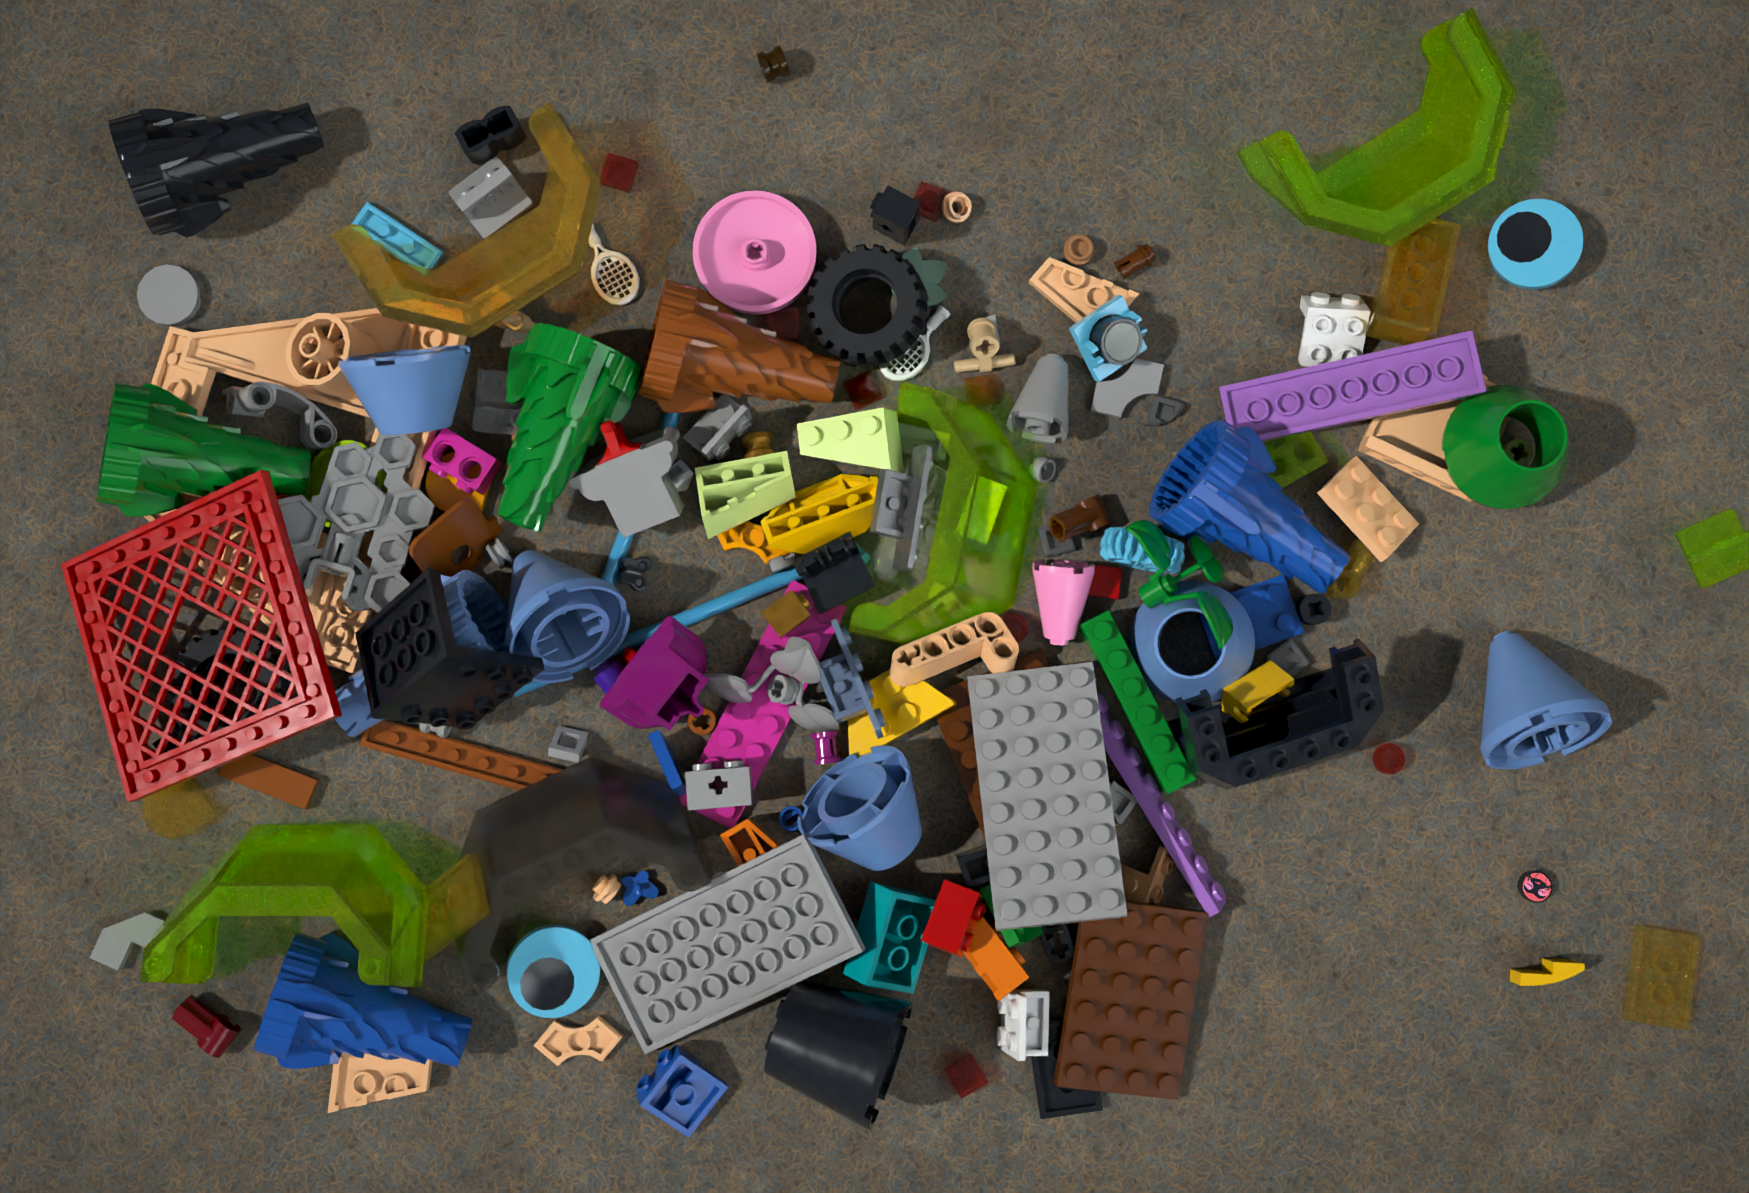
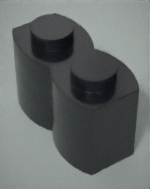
(494, 133)

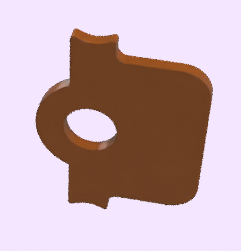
(456, 527)

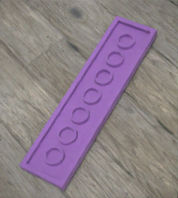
(1356, 388)

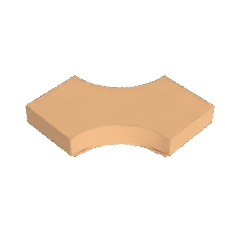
(566, 1041)

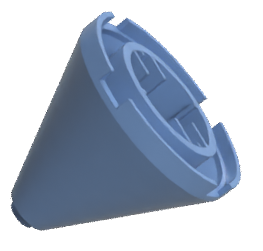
(562, 616)
(1534, 707)

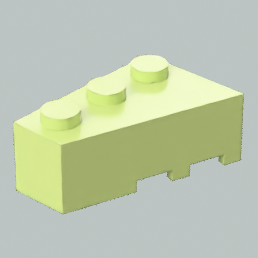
(856, 438)
(742, 490)

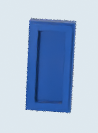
(668, 762)

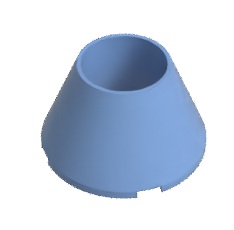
(409, 387)
(1172, 684)
(865, 809)

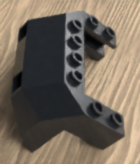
(1317, 720)

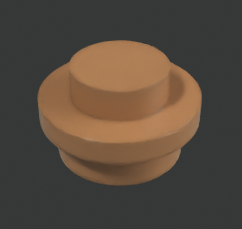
(1078, 250)

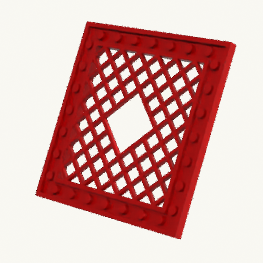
(87, 582)

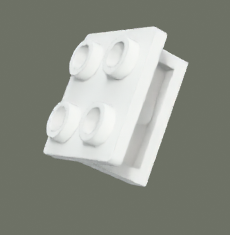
(1024, 1023)

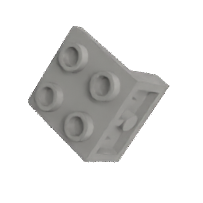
(718, 428)

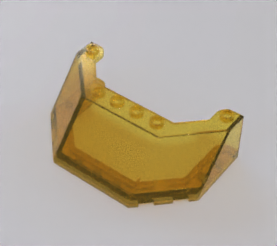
(502, 269)

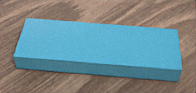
(397, 238)

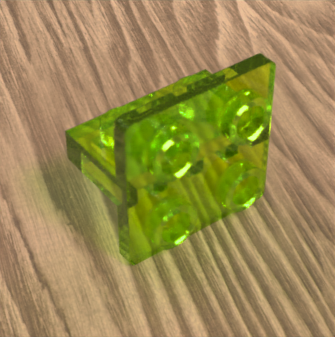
(1715, 548)

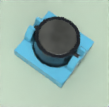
(1109, 340)

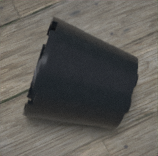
(838, 1047)

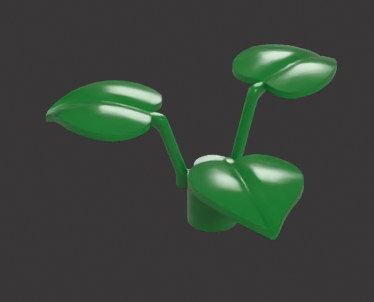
(1162, 588)

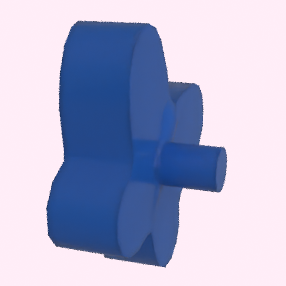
(637, 887)

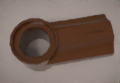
(1082, 518)

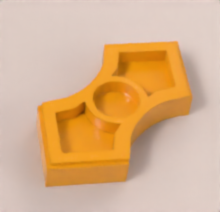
(752, 538)

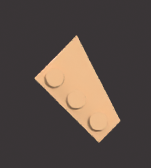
(1074, 290)
(373, 1079)

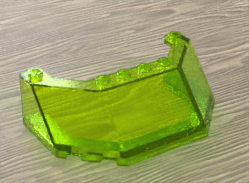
(1416, 164)
(977, 529)
(302, 873)

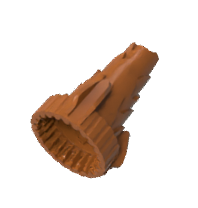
(707, 349)

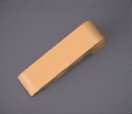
(913, 663)

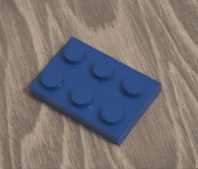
(1270, 613)

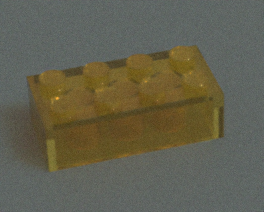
(1413, 284)

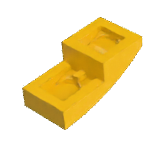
(1552, 971)

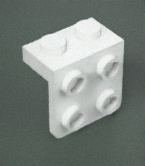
(1332, 328)

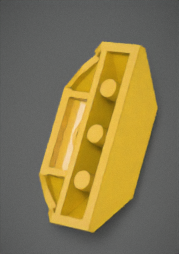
(822, 513)

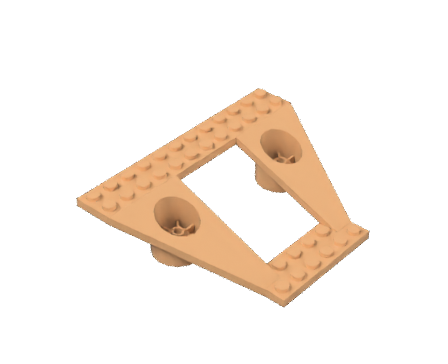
(299, 358)

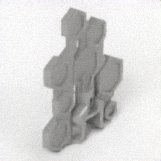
(357, 507)

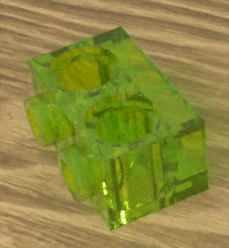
(1290, 466)

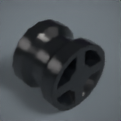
(1308, 612)

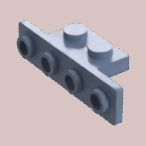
(844, 687)

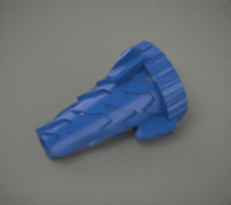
(1223, 493)
(328, 1010)

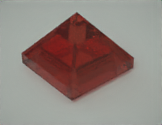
(862, 390)

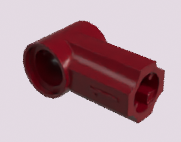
(211, 1030)

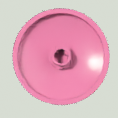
(754, 252)

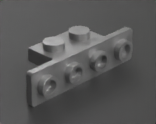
(900, 506)

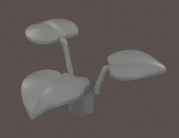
(797, 662)

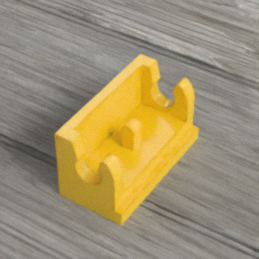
(1255, 689)

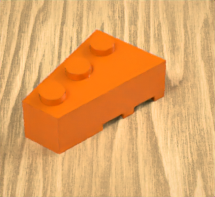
(747, 841)
(994, 961)

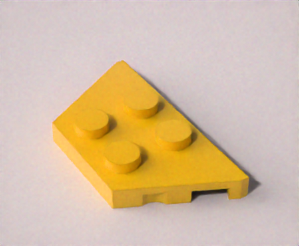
(902, 711)

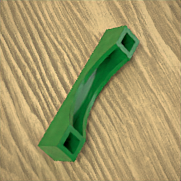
(1137, 702)

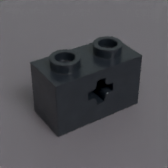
(895, 214)

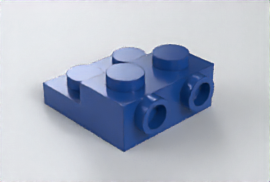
(680, 1090)

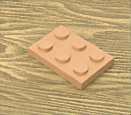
(1368, 508)

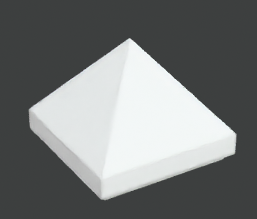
(681, 475)

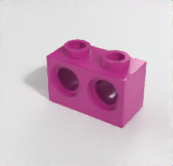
(465, 457)

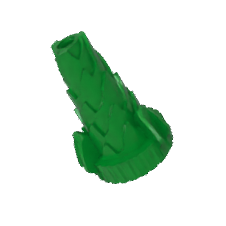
(567, 392)
(165, 450)

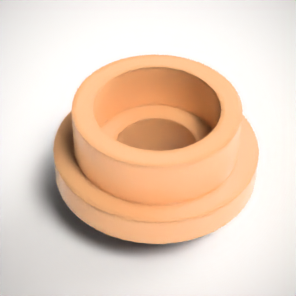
(963, 203)
(606, 888)

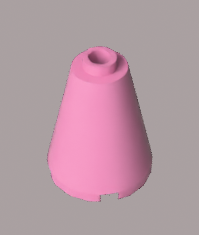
(1062, 596)

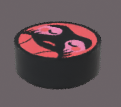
(1534, 886)

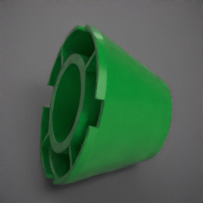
(1478, 460)

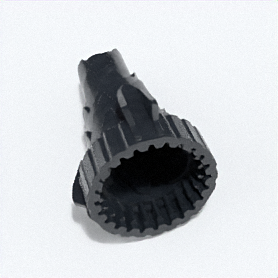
(185, 161)

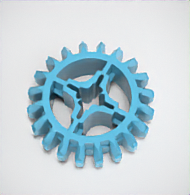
(1124, 549)

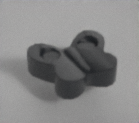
(633, 572)

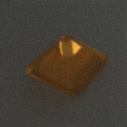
(981, 390)

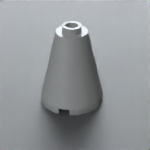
(1043, 402)

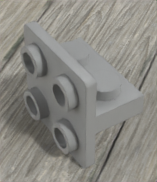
(490, 197)

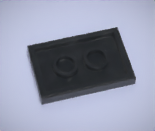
(1055, 1100)

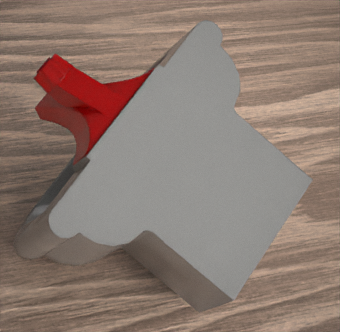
(633, 477)

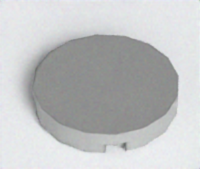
(169, 295)

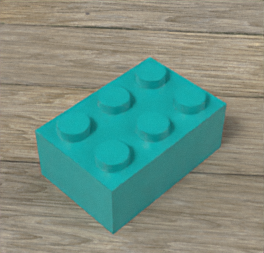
(892, 935)

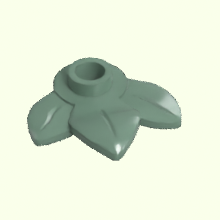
(931, 274)

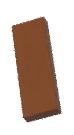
(272, 779)

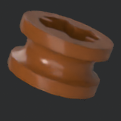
(699, 730)

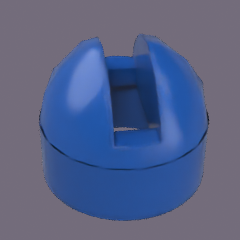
(788, 814)

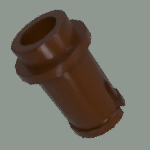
(1135, 260)

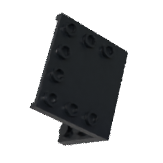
(420, 673)

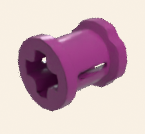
(826, 747)

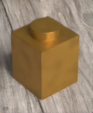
(787, 613)

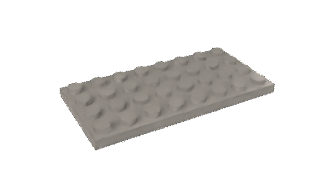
(1046, 797)
(727, 944)

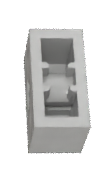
(702, 795)

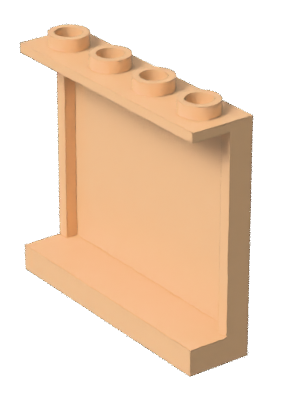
(1414, 442)

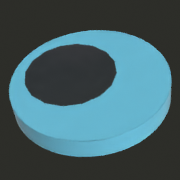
(1535, 244)
(552, 971)

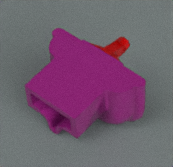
(660, 679)

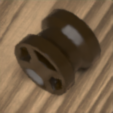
(773, 64)

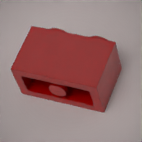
(954, 919)

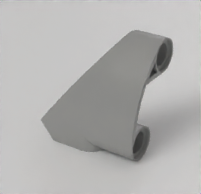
(261, 395)

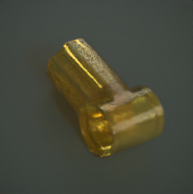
(1359, 563)

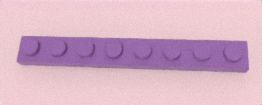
(1160, 813)

